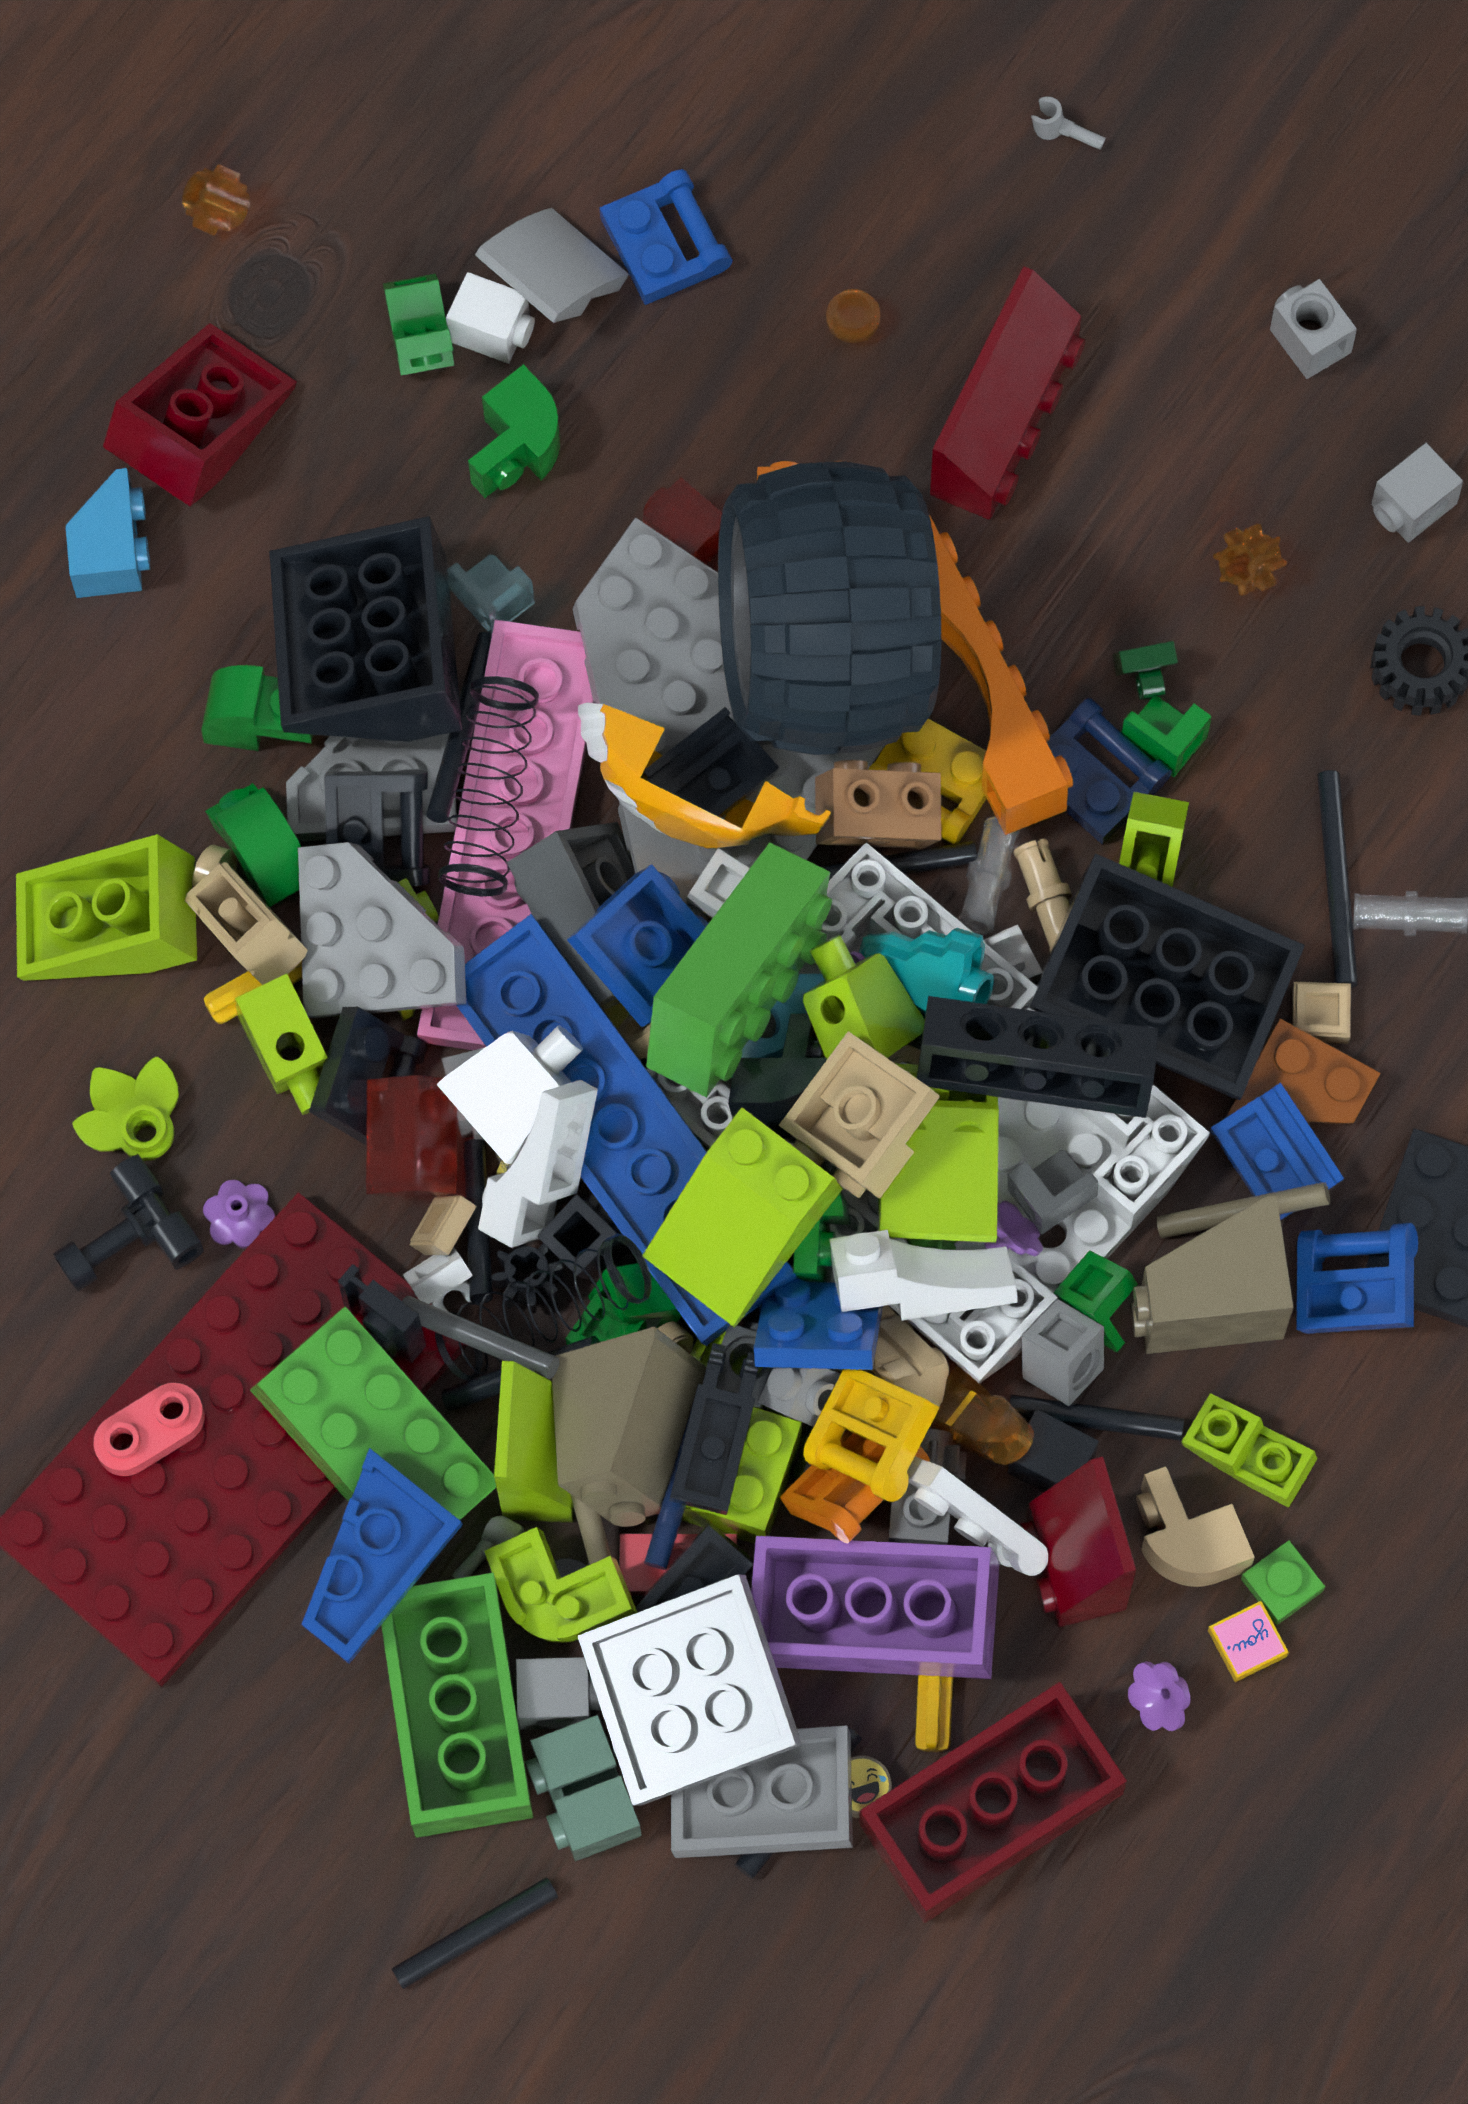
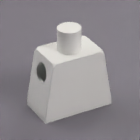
(504, 1085)

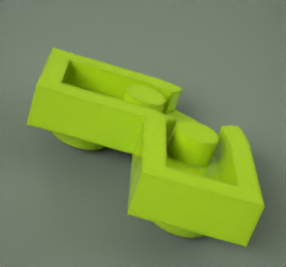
(553, 1605)

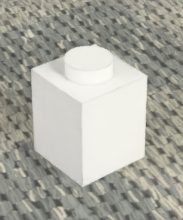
(489, 318)

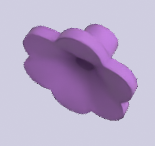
(239, 1225)
(1015, 1231)
(1159, 1695)

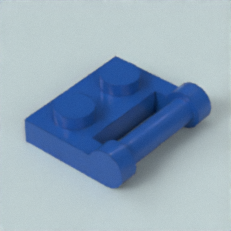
(649, 245)
(1356, 1296)

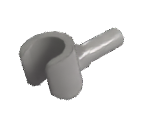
(1058, 125)
(496, 1531)

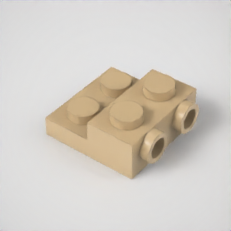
(859, 1116)

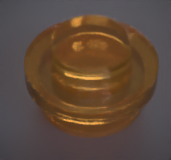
(853, 316)

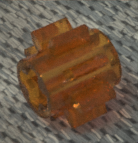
(216, 199)
(1235, 561)

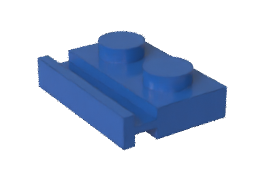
(1274, 1146)

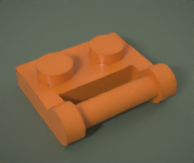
(834, 1498)

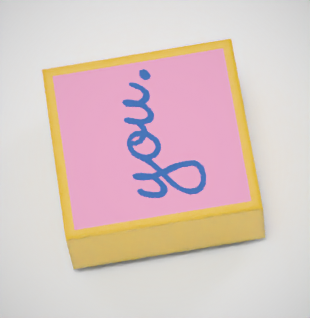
(1248, 1641)

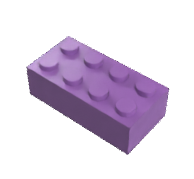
(877, 1606)

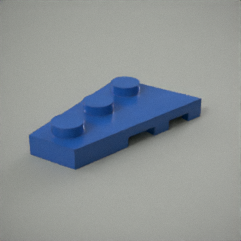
(378, 1556)

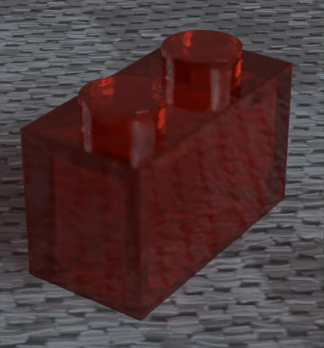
(410, 1138)

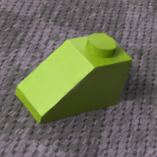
(1154, 836)

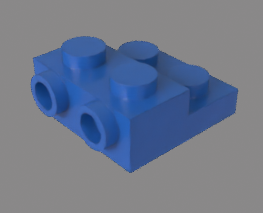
(638, 939)

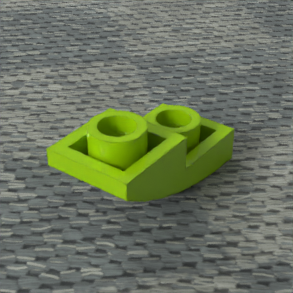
(1248, 1450)

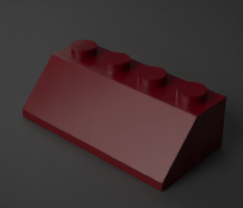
(1005, 398)

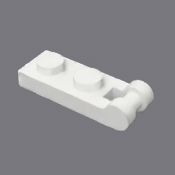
(977, 1517)

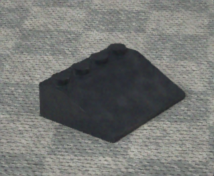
(366, 635)
(1169, 964)

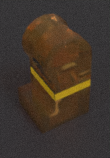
(982, 1421)

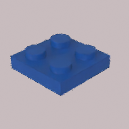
(808, 1330)

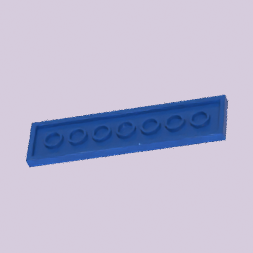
(637, 1140)

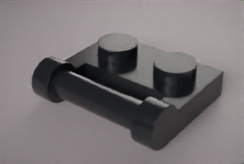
(357, 816)
(354, 1056)

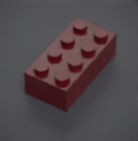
(992, 1802)

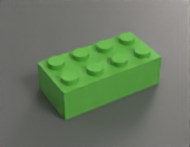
(738, 970)
(349, 1396)
(455, 1707)

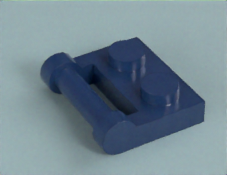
(1099, 797)

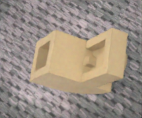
(1195, 1549)

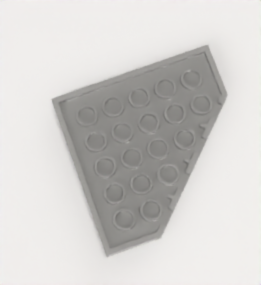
(658, 655)

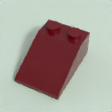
(196, 413)
(1086, 1544)

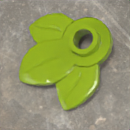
(128, 1105)

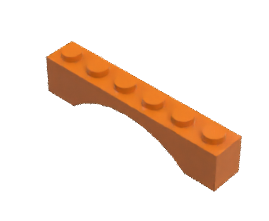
(1018, 769)

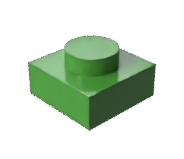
(1283, 1582)

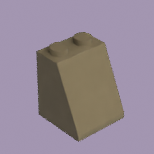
(1218, 1286)
(622, 1421)

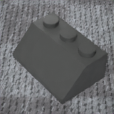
(567, 881)

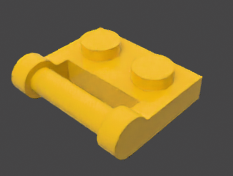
(960, 770)
(879, 1414)

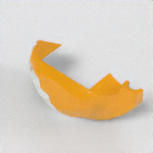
(627, 748)

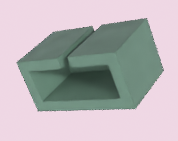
(584, 1789)

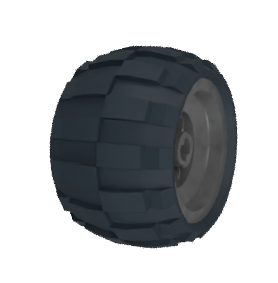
(829, 608)

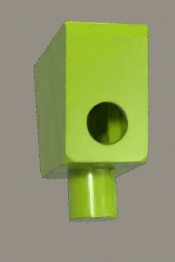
(861, 1000)
(276, 1022)

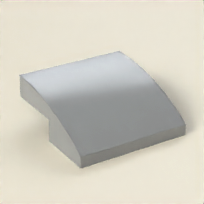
(552, 264)

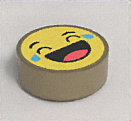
(869, 1782)

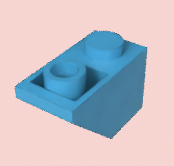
(104, 540)

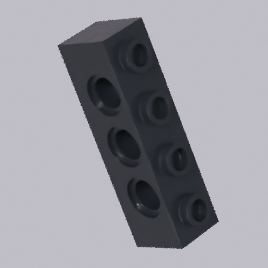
(1037, 1056)

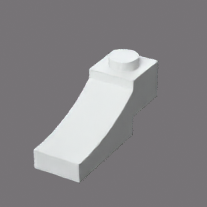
(547, 1168)
(923, 1281)

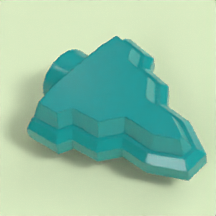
(935, 964)

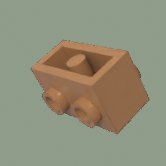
(879, 806)

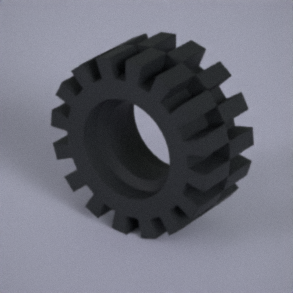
(1415, 690)

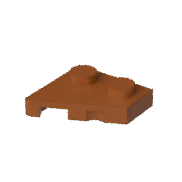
(1317, 1077)

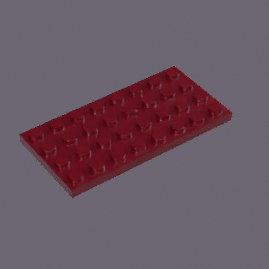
(182, 1541)

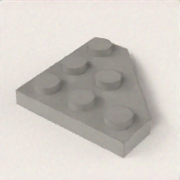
(307, 785)
(370, 939)

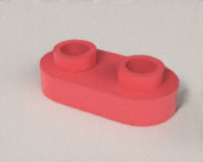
(151, 1431)

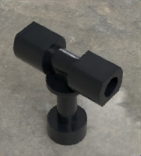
(145, 1219)

